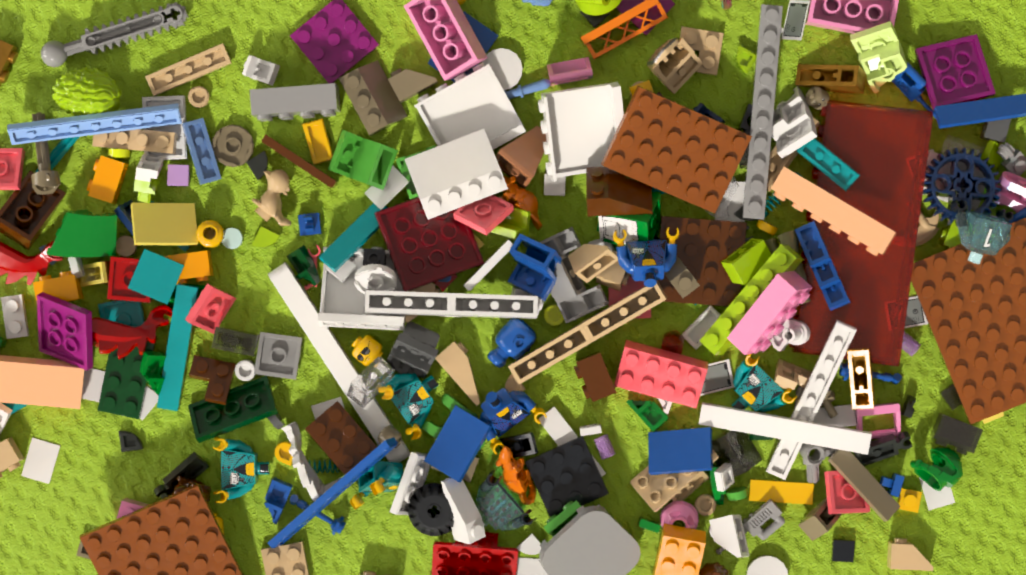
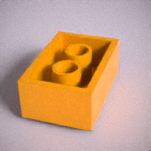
(679, 551)

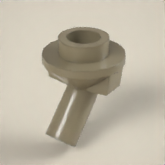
(830, 396)

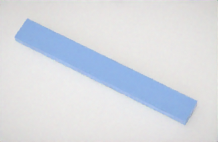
(94, 124)

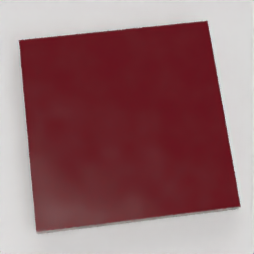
(426, 248)

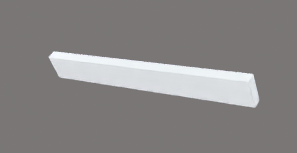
(813, 394)
(785, 428)

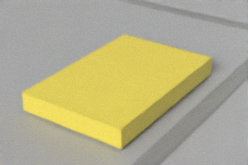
(164, 223)

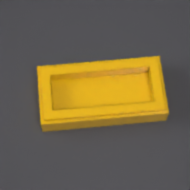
(318, 141)

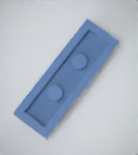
(201, 151)

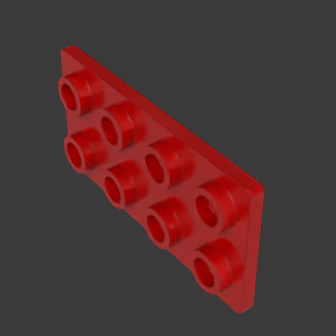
(474, 559)

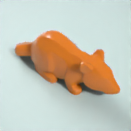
(522, 199)
(515, 476)

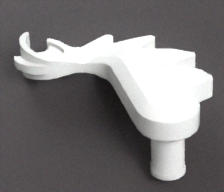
(794, 333)
(306, 473)

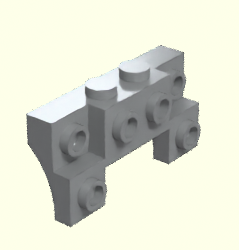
(569, 289)

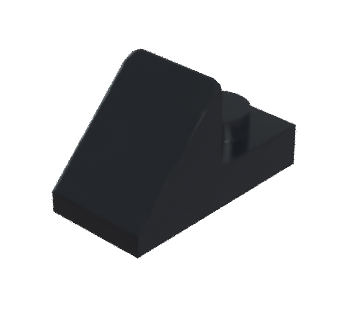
(521, 444)

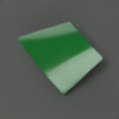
(85, 235)

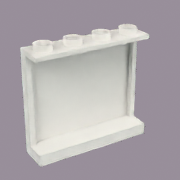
(469, 106)
(579, 126)
(345, 305)

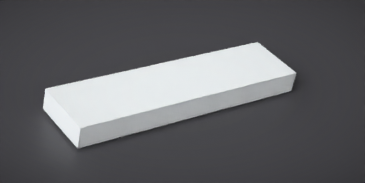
(560, 430)

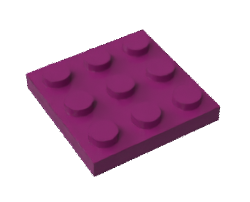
(334, 40)
(955, 71)
(65, 331)

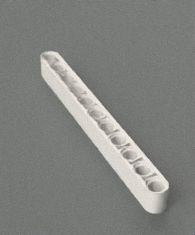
(331, 353)

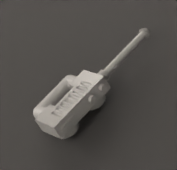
(759, 517)

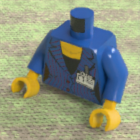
(646, 259)
(505, 410)

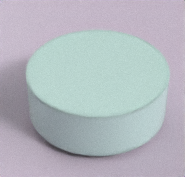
(233, 238)

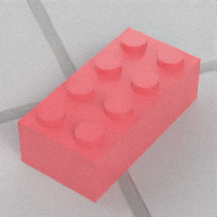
(661, 374)

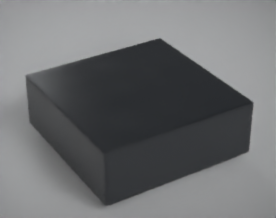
(842, 550)

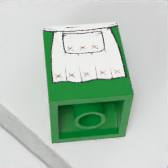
(638, 227)

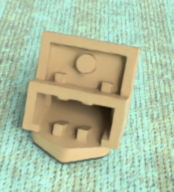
(674, 63)

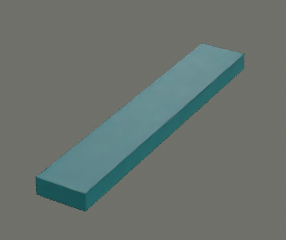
(177, 348)

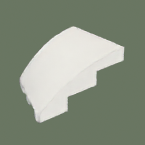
(792, 124)

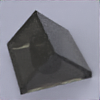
(736, 449)

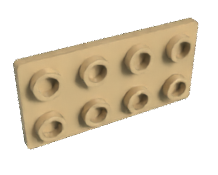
(662, 488)

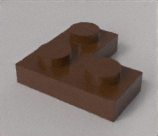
(217, 373)

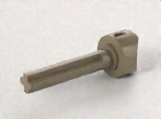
(45, 177)

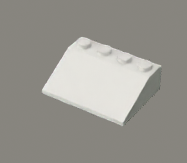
(456, 174)

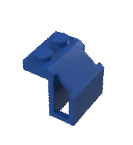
(535, 269)

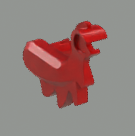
(21, 265)
(113, 335)

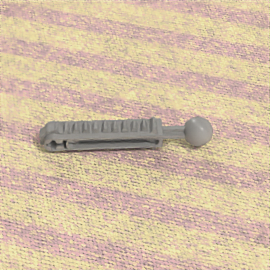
(56, 53)

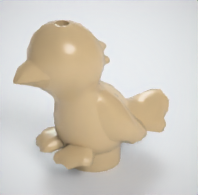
(270, 202)

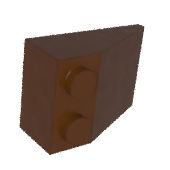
(615, 194)
(28, 213)

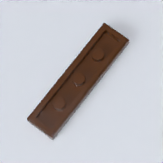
(299, 161)

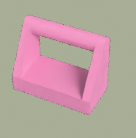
(569, 71)
(881, 409)

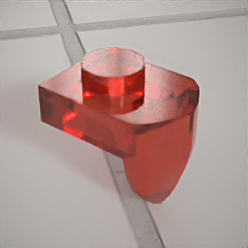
(673, 342)

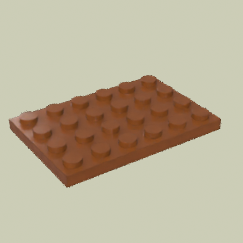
(676, 149)

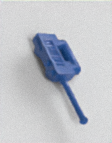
(911, 88)

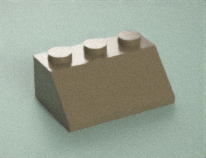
(373, 97)

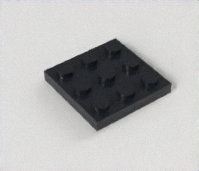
(566, 476)

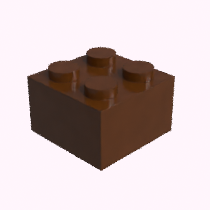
(595, 376)

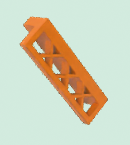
(619, 20)

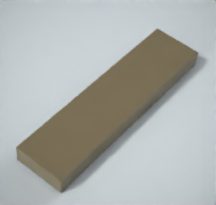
(864, 484)

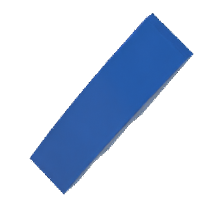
(822, 265)

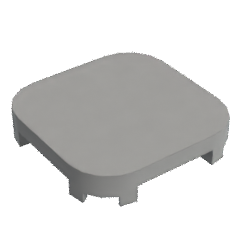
(590, 546)

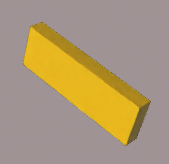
(781, 491)

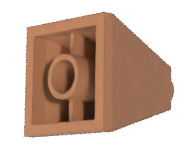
(522, 156)

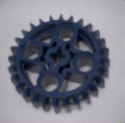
(965, 178)

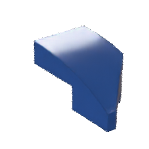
(277, 497)

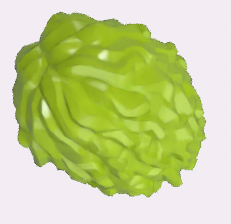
(86, 92)

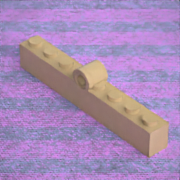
(587, 332)

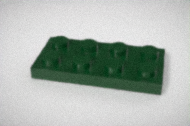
(124, 384)
(244, 406)

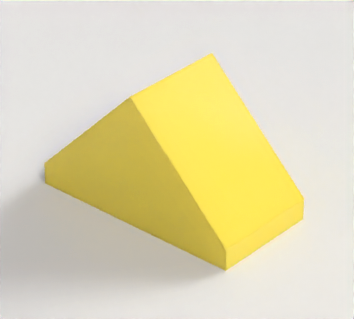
(95, 274)

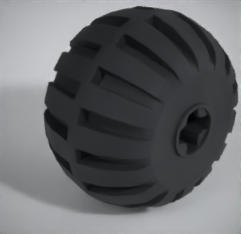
(422, 519)

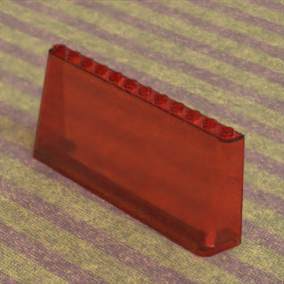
(891, 156)

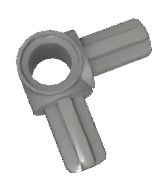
(812, 462)

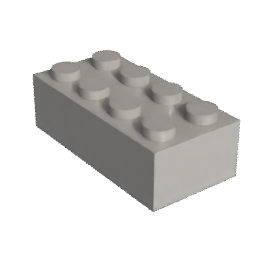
(295, 100)

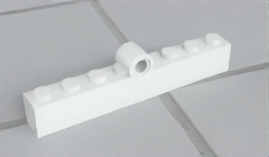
(451, 304)

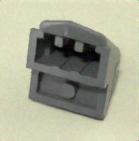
(414, 350)

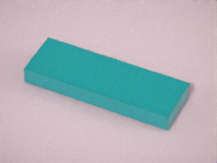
(829, 164)

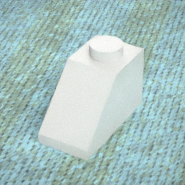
(730, 534)

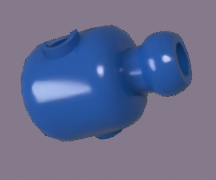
(512, 341)

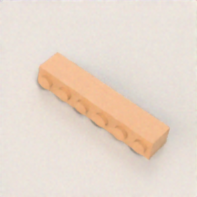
(832, 210)

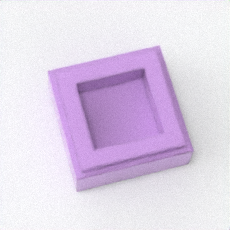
(178, 175)

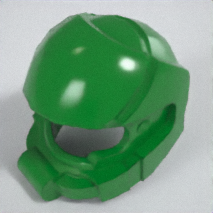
(943, 472)

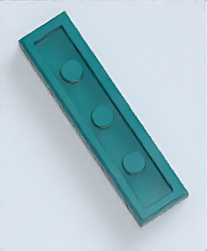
(351, 239)

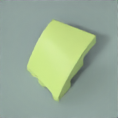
(879, 54)

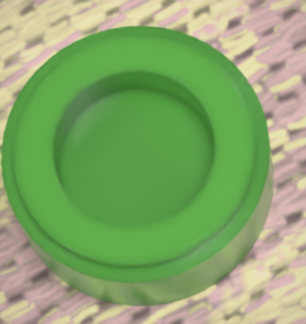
(737, 493)

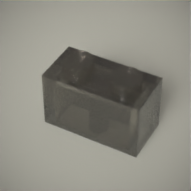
(235, 341)
(956, 433)

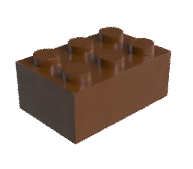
(340, 438)

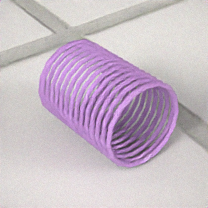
(911, 344)
(602, 446)

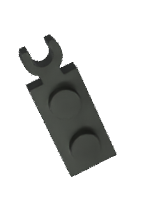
(884, 448)
(189, 468)

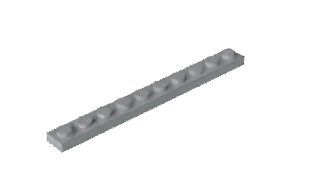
(762, 111)

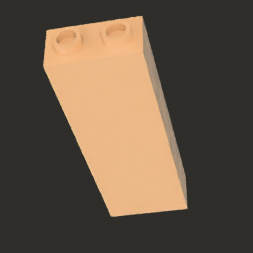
(40, 382)

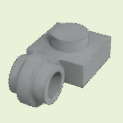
(1014, 160)

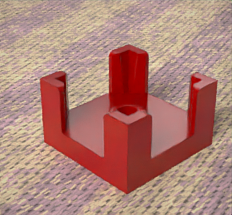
(119, 279)

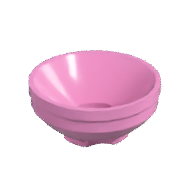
(679, 511)

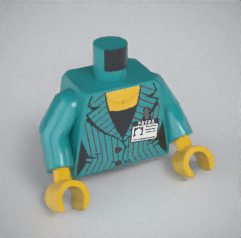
(757, 388)
(411, 399)
(238, 468)
(380, 478)

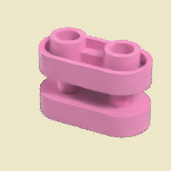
(1012, 191)

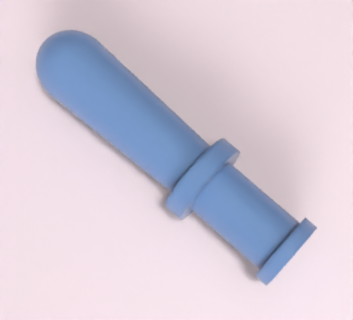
(530, 88)

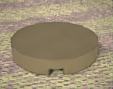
(233, 145)

